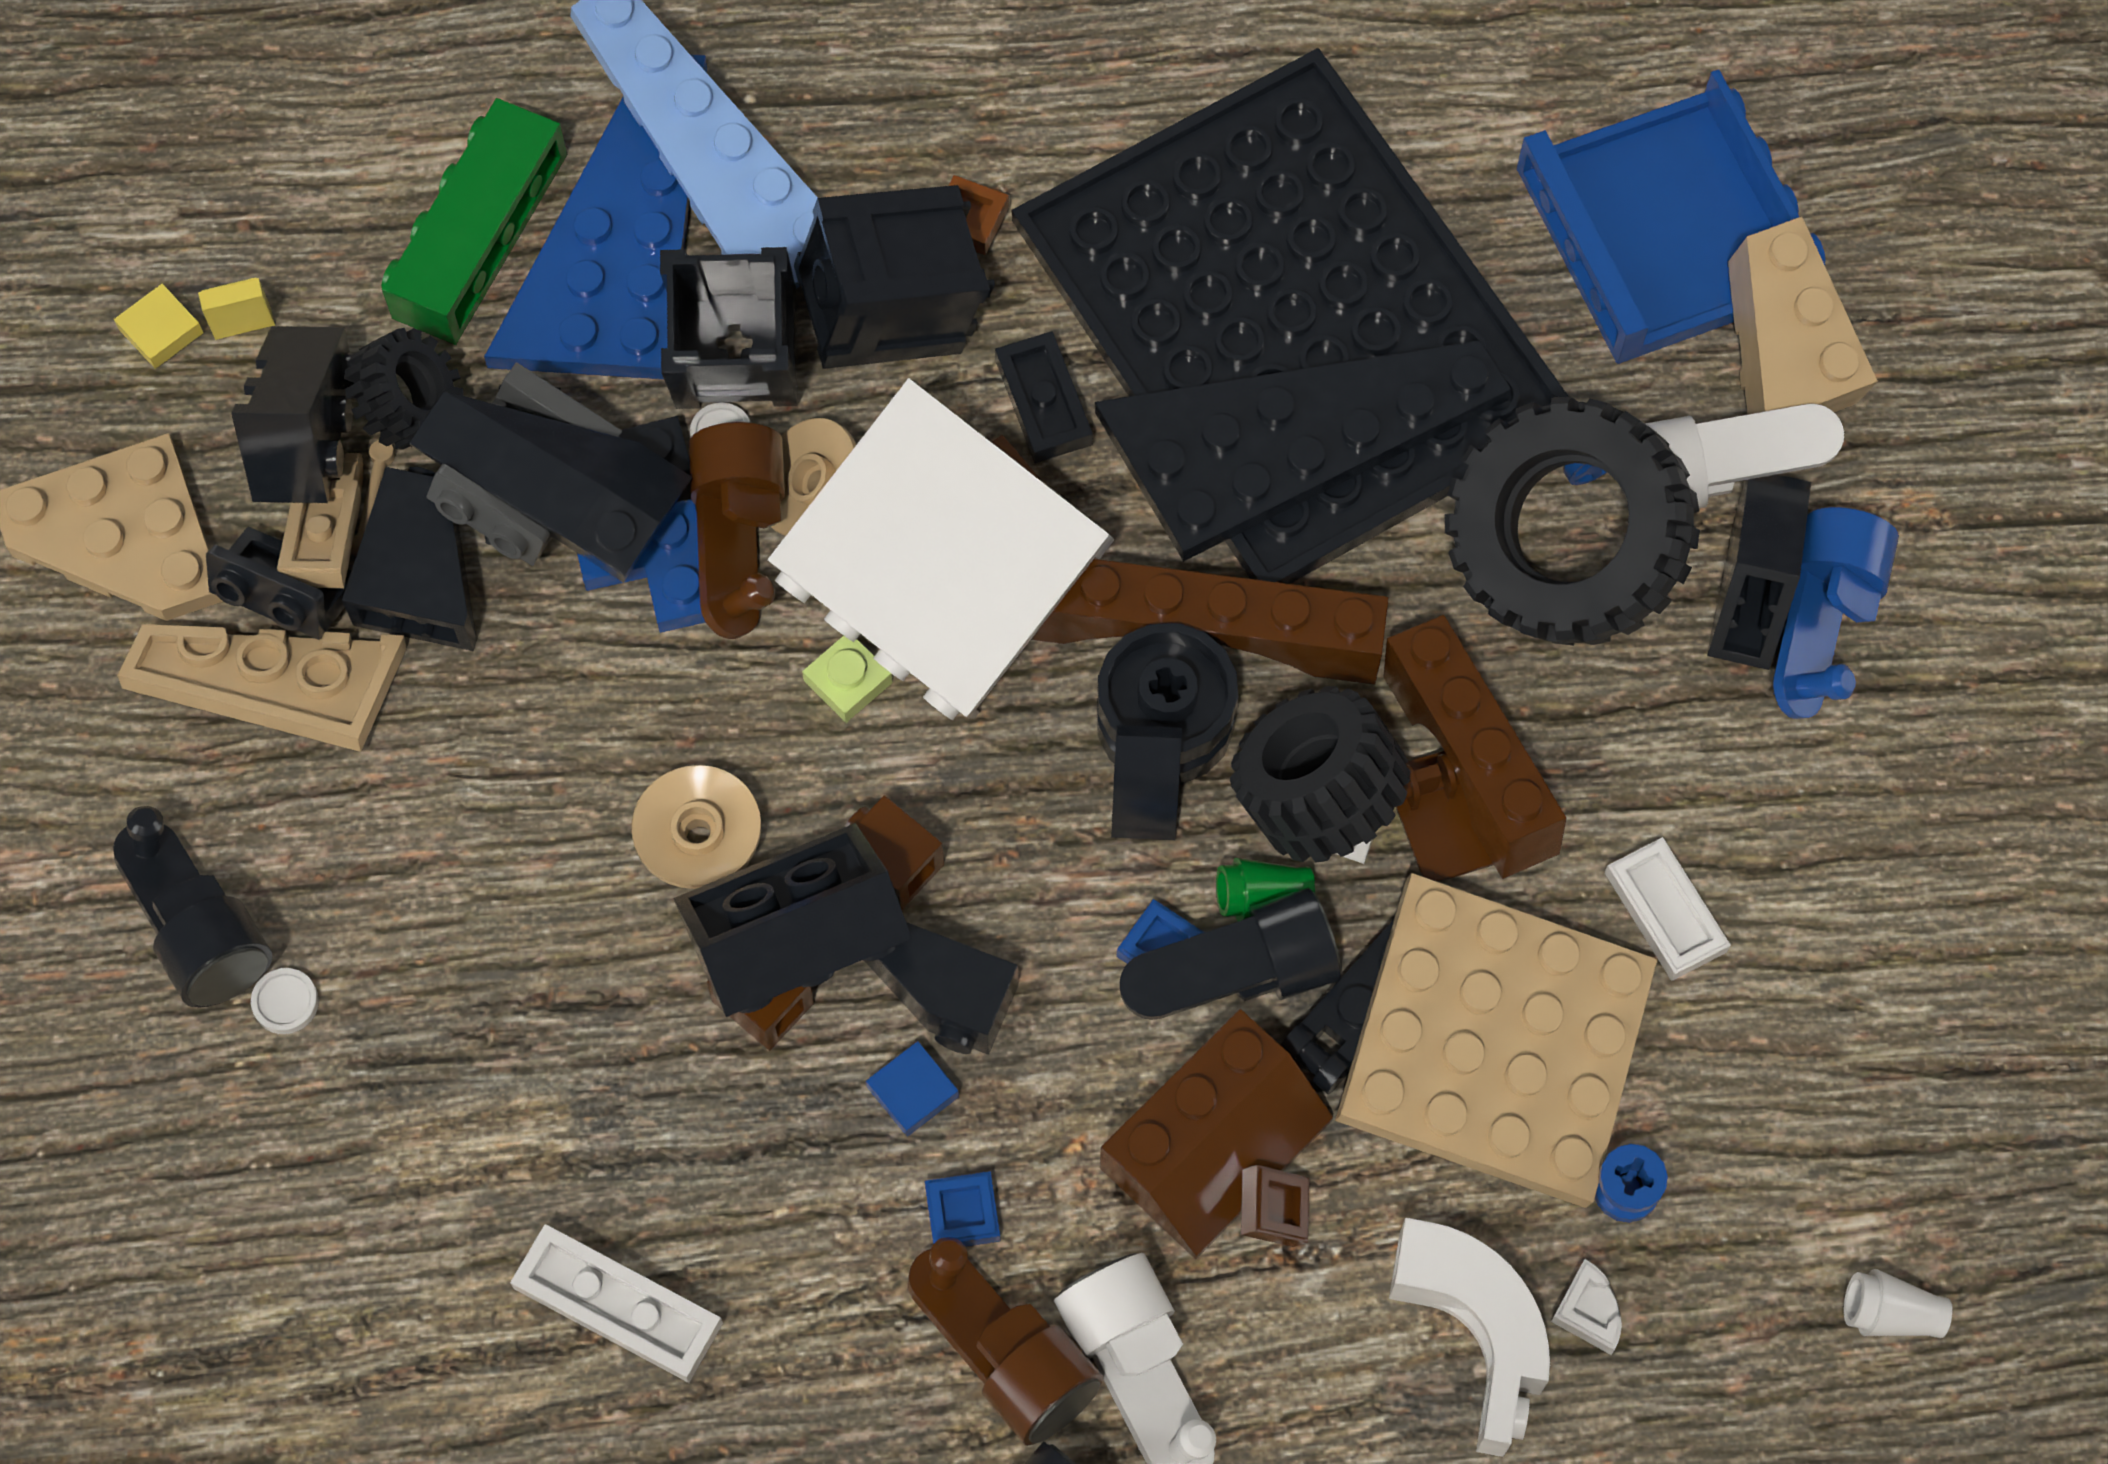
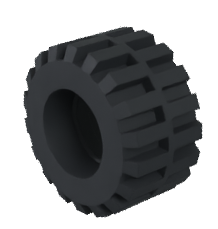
(1320, 774)

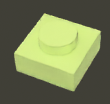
(847, 677)

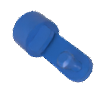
(1842, 572)

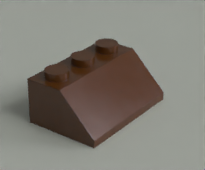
(1220, 1113)

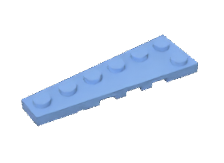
(712, 149)

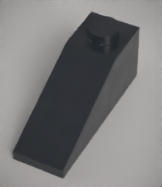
(950, 988)

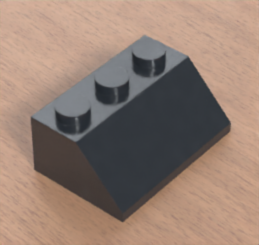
(793, 920)

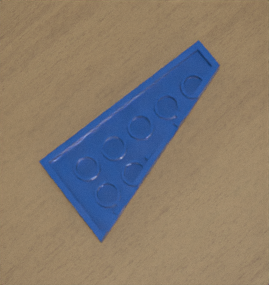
(597, 283)

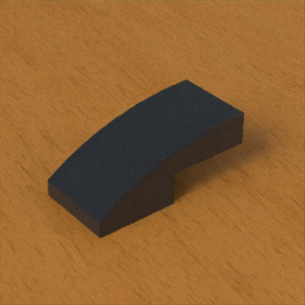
(1146, 782)

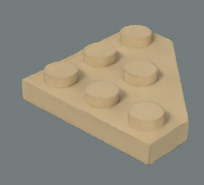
(116, 528)

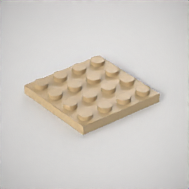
(1497, 1040)

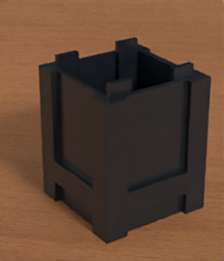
(891, 276)
(724, 295)

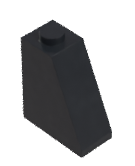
(411, 567)
(1760, 570)

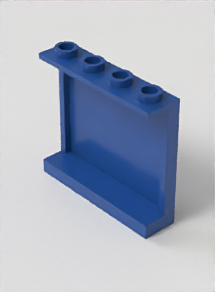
(1657, 214)

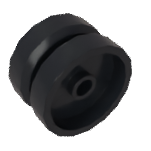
(1170, 680)

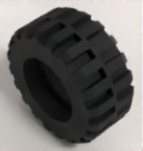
(1506, 471)

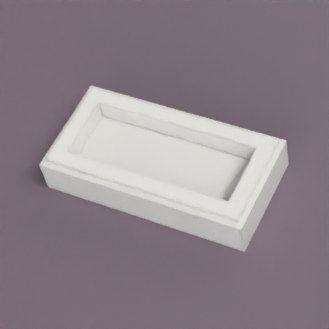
(1667, 909)

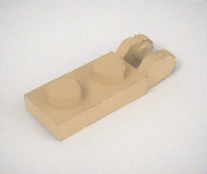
(322, 534)

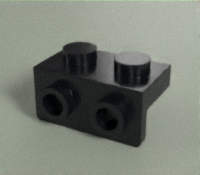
(250, 579)

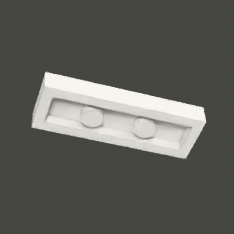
(617, 1303)

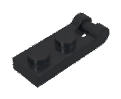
(1340, 1017)

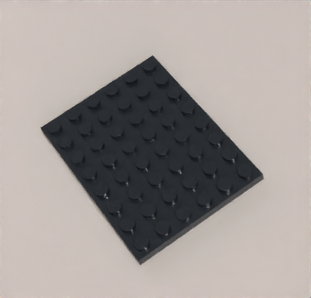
(1275, 246)

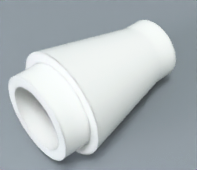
(1892, 1307)

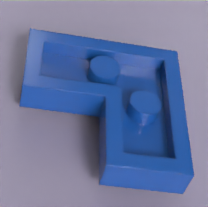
(670, 568)

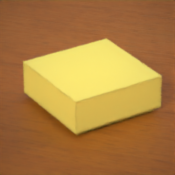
(236, 308)
(158, 326)

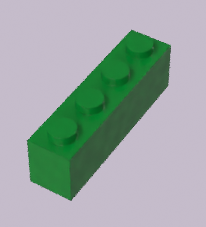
(474, 220)

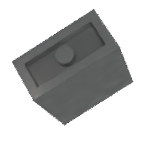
(470, 504)

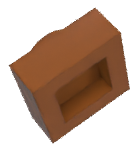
(986, 211)

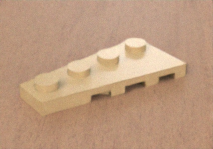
(281, 682)

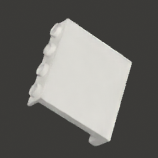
(937, 551)

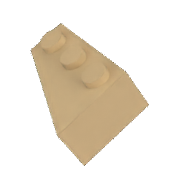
(1793, 325)

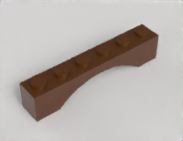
(1298, 625)

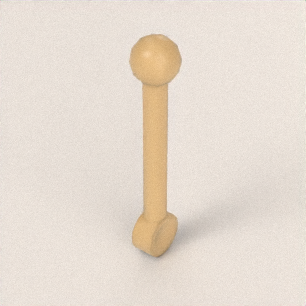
(381, 457)

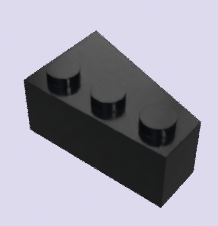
(296, 415)

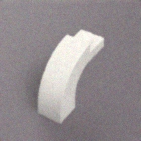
(1484, 1292)

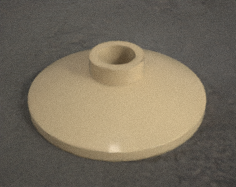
(810, 458)
(688, 800)

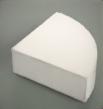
(1591, 1309)

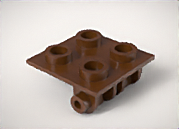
(1439, 821)

